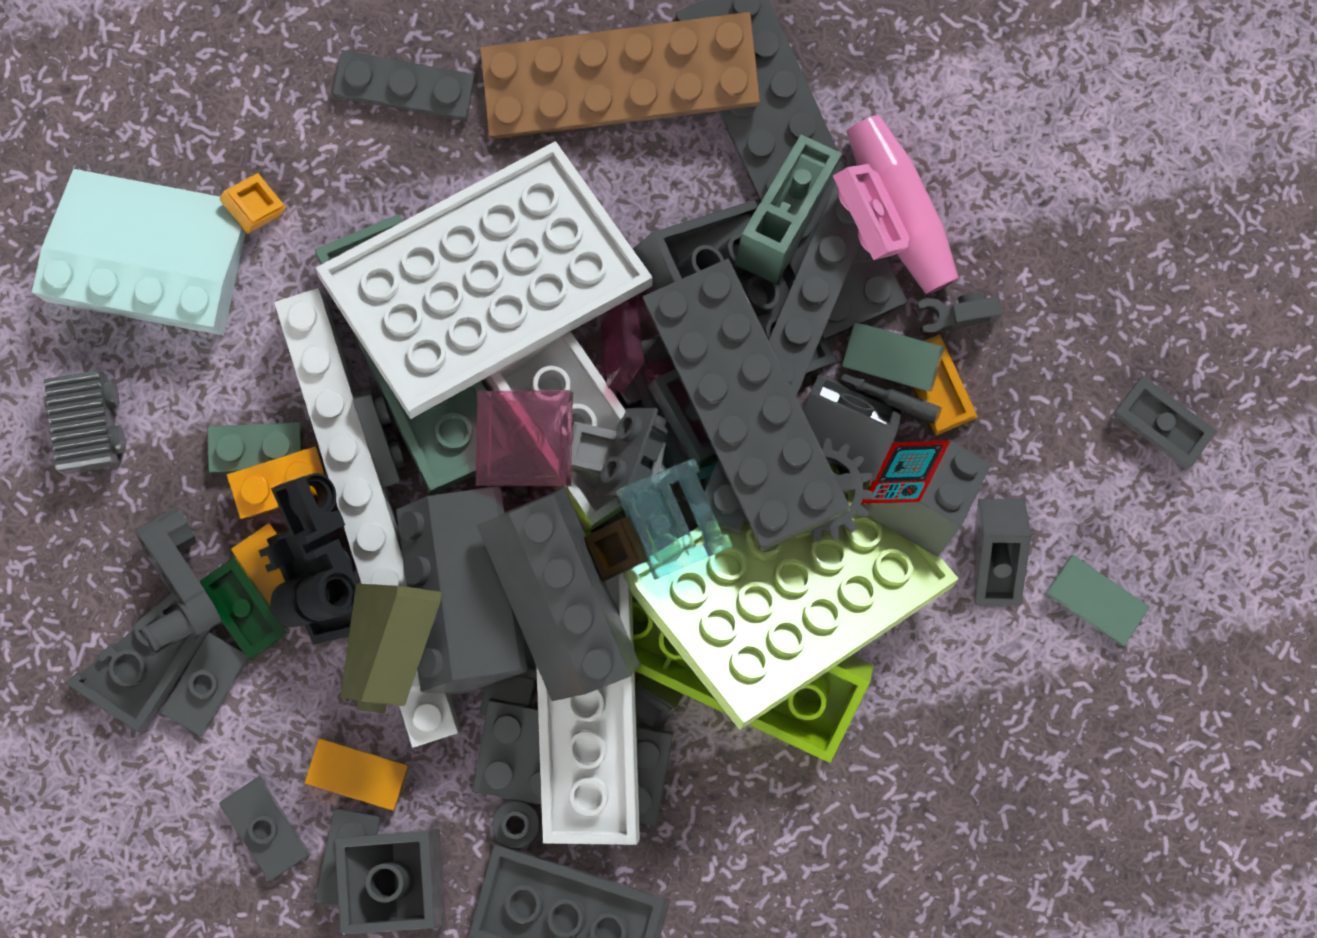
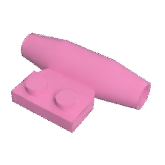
(894, 207)

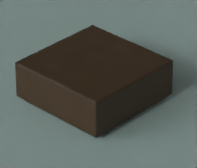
(616, 549)

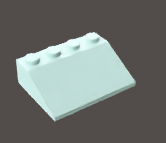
(141, 253)

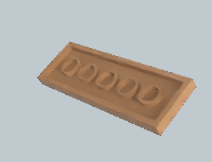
(620, 76)

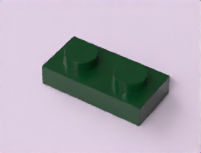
(243, 608)

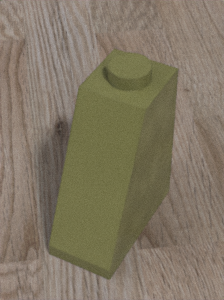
(386, 643)

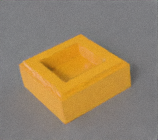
(252, 203)

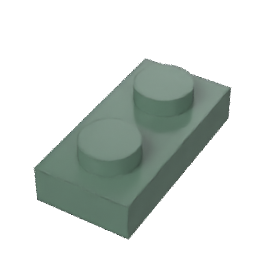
(244, 446)

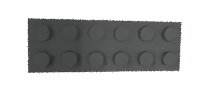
(746, 405)

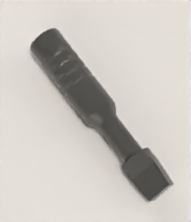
(897, 399)

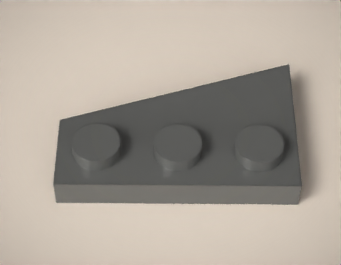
(131, 678)

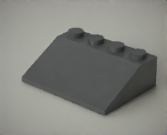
(707, 240)

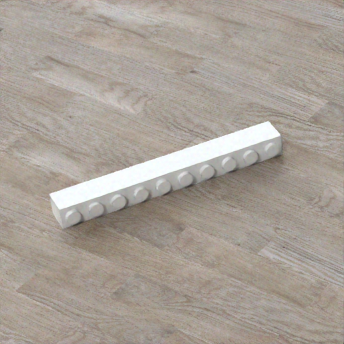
(350, 467)

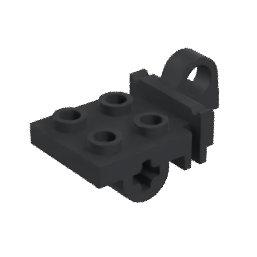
(315, 568)

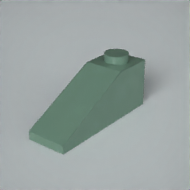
(787, 209)

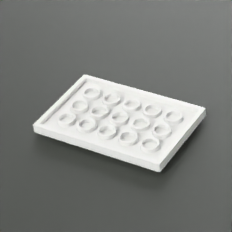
(483, 278)

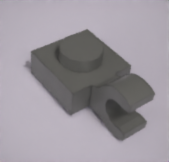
(969, 311)

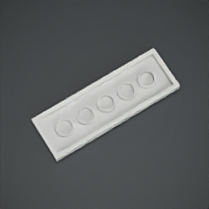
(591, 756)

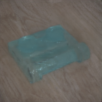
(661, 522)

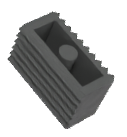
(84, 421)

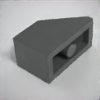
(1000, 551)

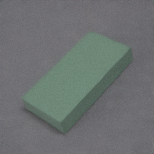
(893, 356)
(1097, 600)

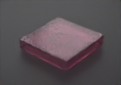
(524, 438)

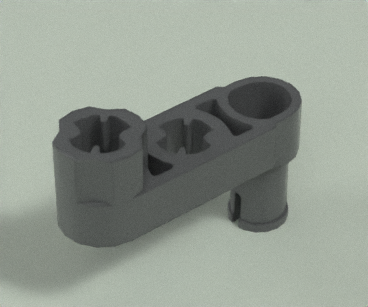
(162, 543)

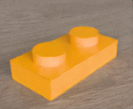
(253, 485)

